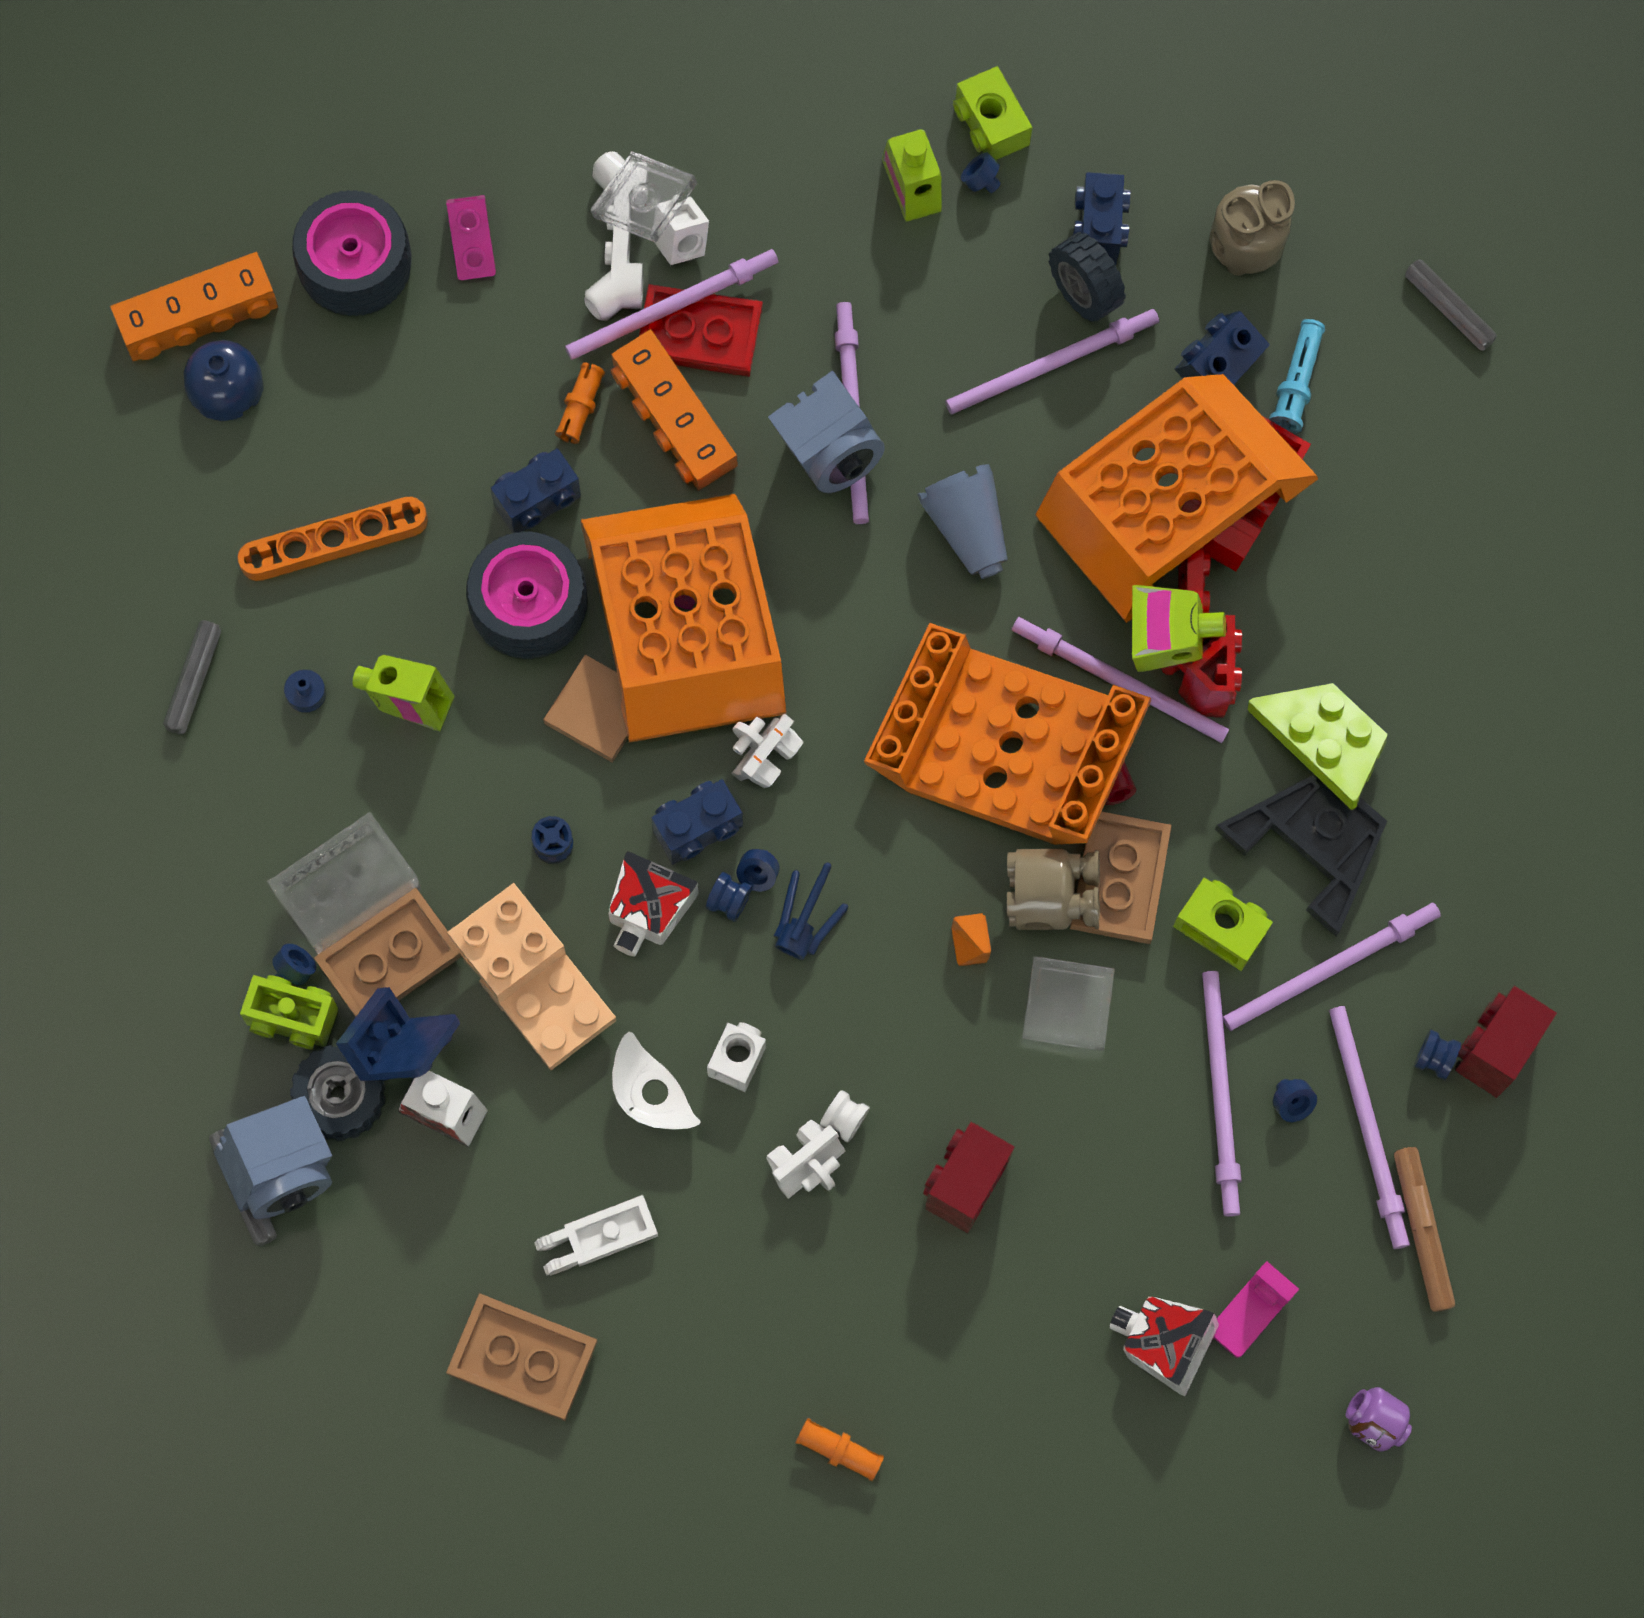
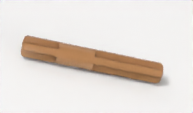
(1424, 1229)

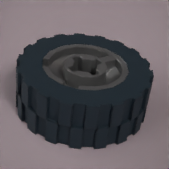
(1087, 276)
(337, 1117)

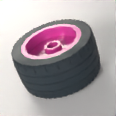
(352, 252)
(531, 623)

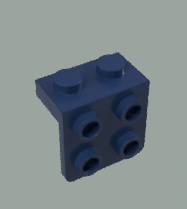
(390, 1044)

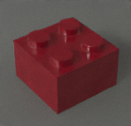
(1505, 1042)
(969, 1177)

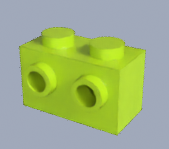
(289, 1011)

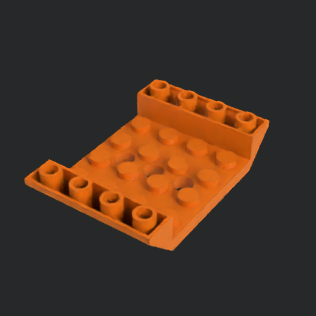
(1130, 528)
(697, 664)
(962, 707)

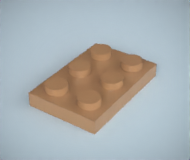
(1130, 875)
(391, 950)
(522, 1357)

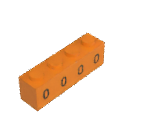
(194, 307)
(674, 411)

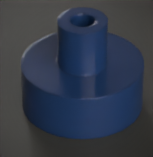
(981, 173)
(305, 691)
(758, 869)
(294, 964)
(1294, 1099)

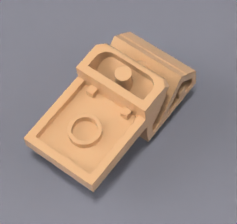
(531, 976)

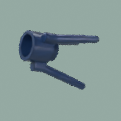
(797, 937)

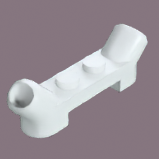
(624, 283)

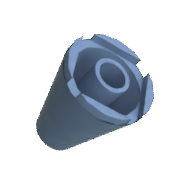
(969, 519)

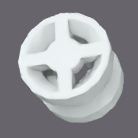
(845, 1116)

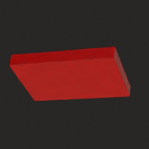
(708, 334)

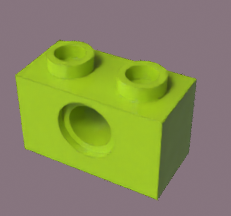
(991, 94)
(1232, 944)

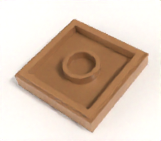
(591, 709)

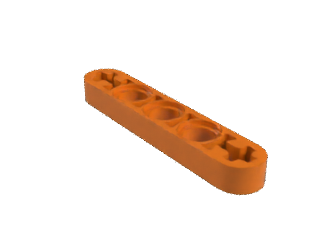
(312, 537)

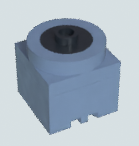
(829, 435)
(275, 1159)

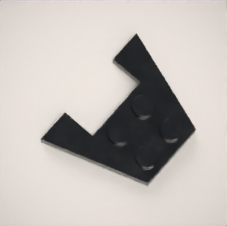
(1323, 832)

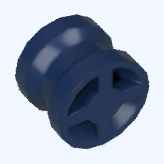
(549, 832)
(728, 896)
(1437, 1054)

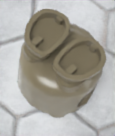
(1252, 226)
(1046, 889)

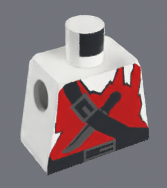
(648, 902)
(442, 1106)
(1166, 1339)

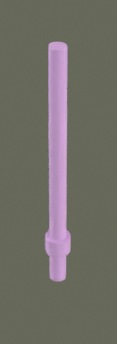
(738, 273)
(1118, 332)
(847, 343)
(1052, 643)
(1398, 930)
(1227, 1171)
(1389, 1204)

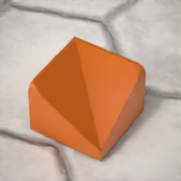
(971, 939)

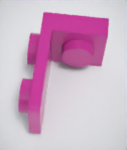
(471, 237)
(1253, 1309)

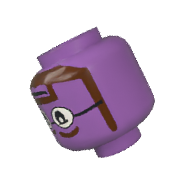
(1378, 1419)

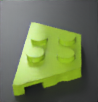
(1325, 735)

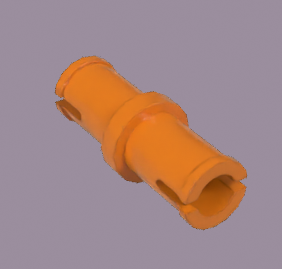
(580, 403)
(839, 1449)

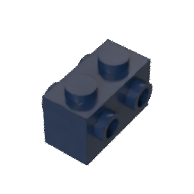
(1102, 208)
(1225, 349)
(535, 491)
(697, 821)

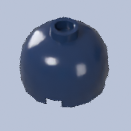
(223, 380)

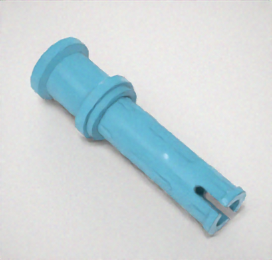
(1294, 392)

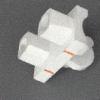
(776, 736)
(809, 1164)

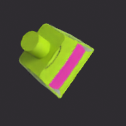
(910, 165)
(1170, 627)
(406, 690)

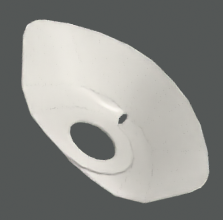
(631, 1071)

